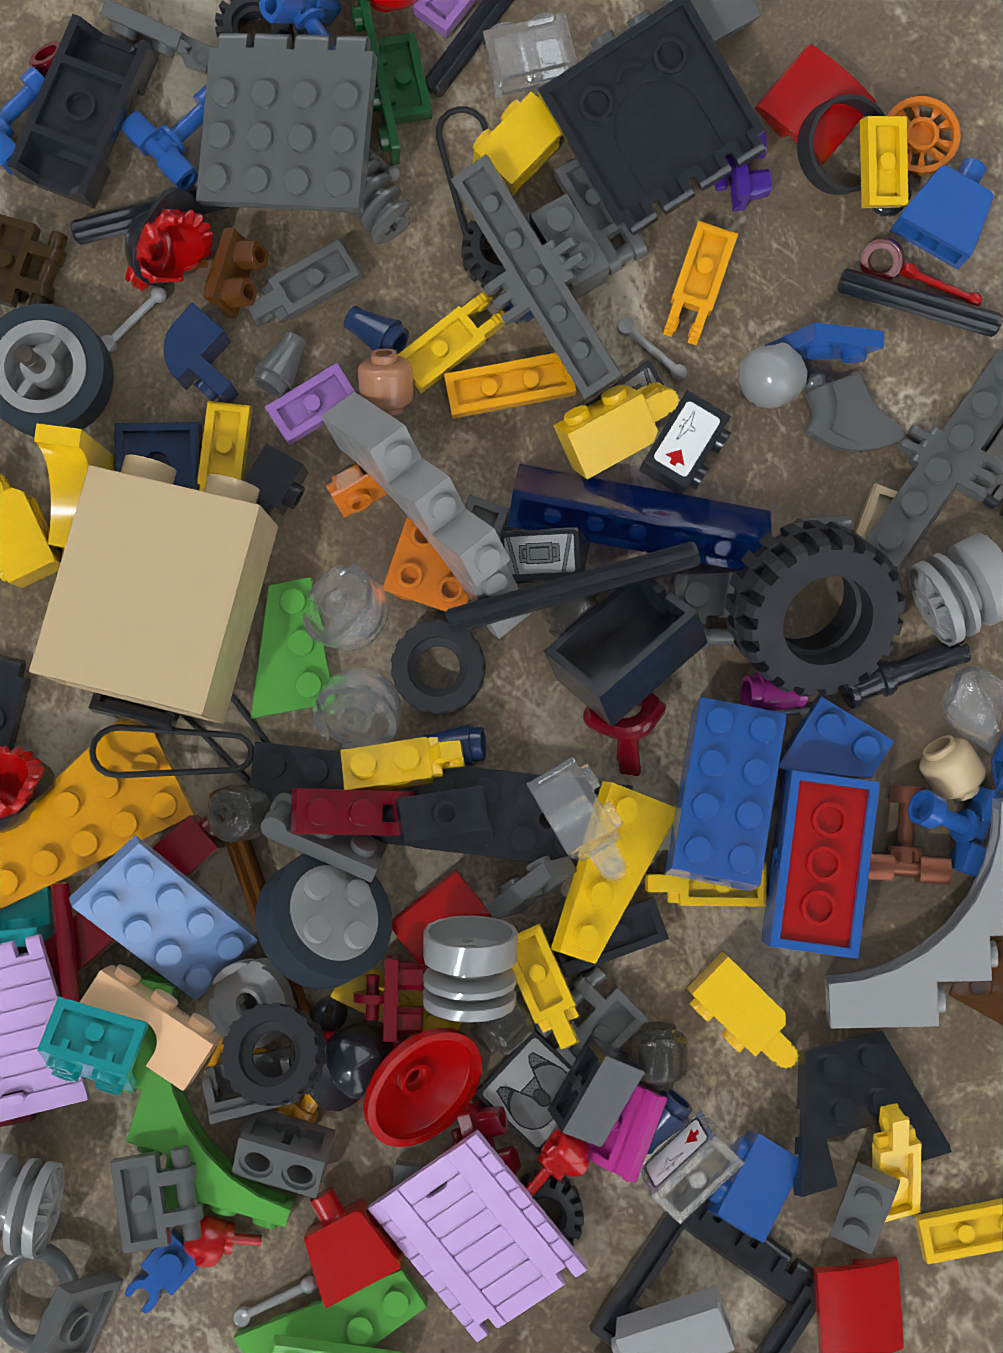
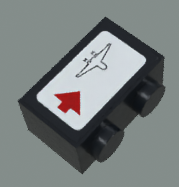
(685, 443)

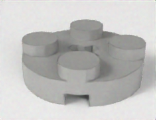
(247, 976)

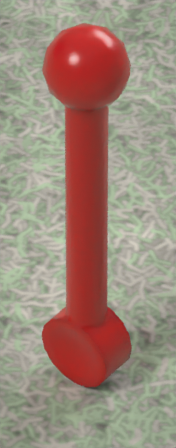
(912, 272)

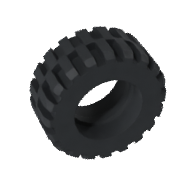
(849, 642)

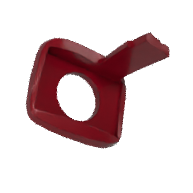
(629, 731)

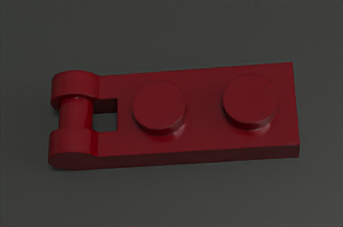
(343, 812)

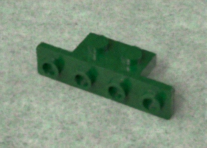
(399, 83)

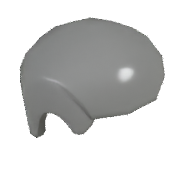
(772, 375)

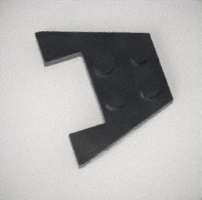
(843, 1092)

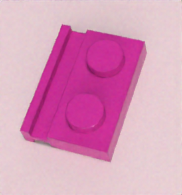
(631, 1135)

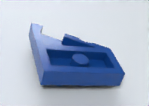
(833, 342)
(834, 743)

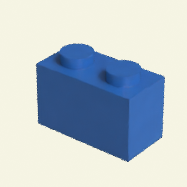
(758, 1188)

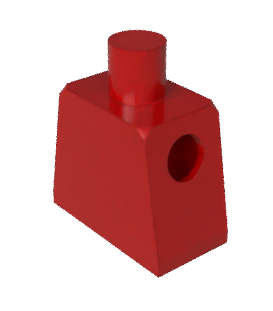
(348, 1247)

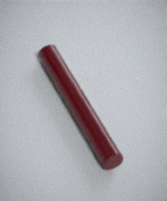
(65, 941)

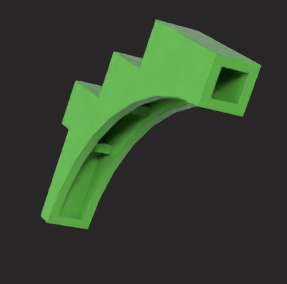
(168, 1121)

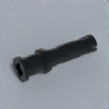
(904, 670)

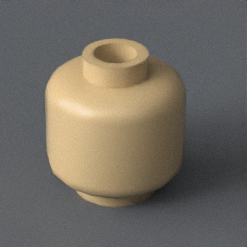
(952, 768)

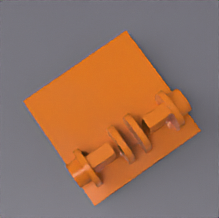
(421, 573)

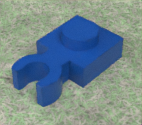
(166, 1269)

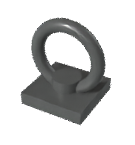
(74, 1313)

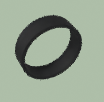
(805, 141)

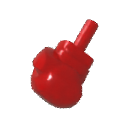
(560, 1157)
(216, 1241)

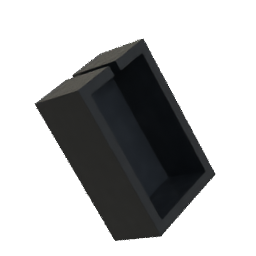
(626, 648)

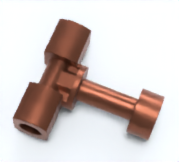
(904, 858)

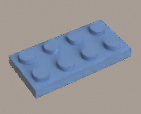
(163, 917)

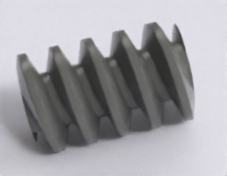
(381, 213)

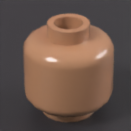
(386, 381)

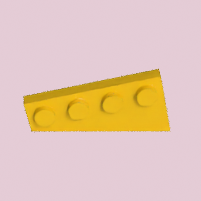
(596, 903)

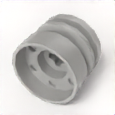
(960, 588)
(469, 968)
(29, 1204)

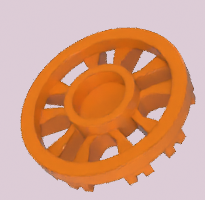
(924, 133)

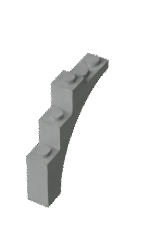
(427, 497)
(961, 950)
(677, 1326)

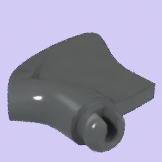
(846, 416)

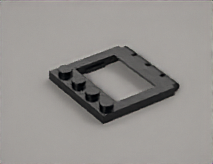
(760, 1261)

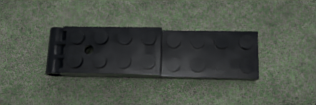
(509, 802)

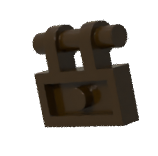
(17, 248)

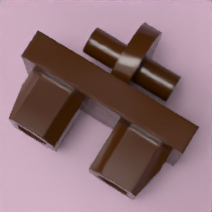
(230, 271)

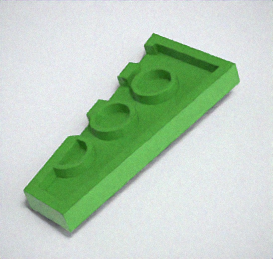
(356, 1320)

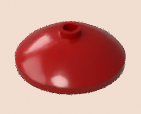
(422, 1087)

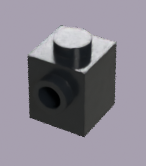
(277, 479)

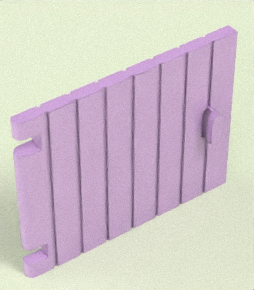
(26, 1005)
(477, 1235)

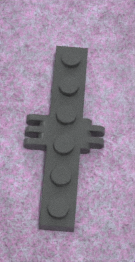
(536, 278)
(944, 464)

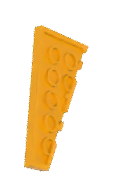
(92, 814)

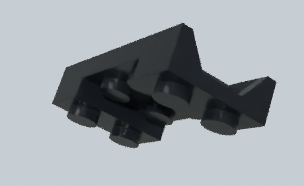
(81, 112)

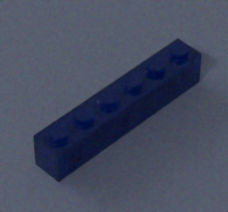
(636, 515)

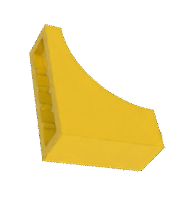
(67, 458)

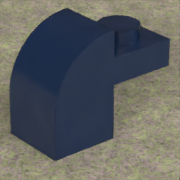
(190, 350)

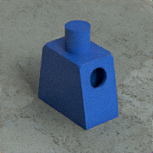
(948, 213)

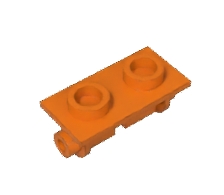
(354, 491)

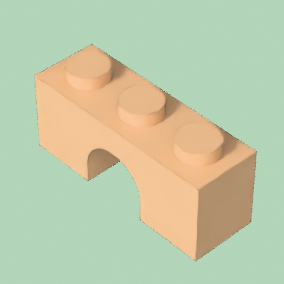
(182, 1039)

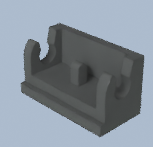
(224, 1102)

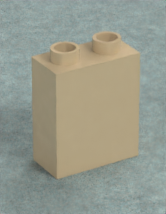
(157, 589)

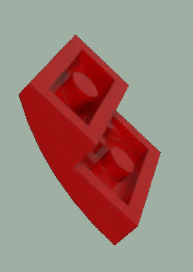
(802, 87)
(445, 899)
(859, 1307)

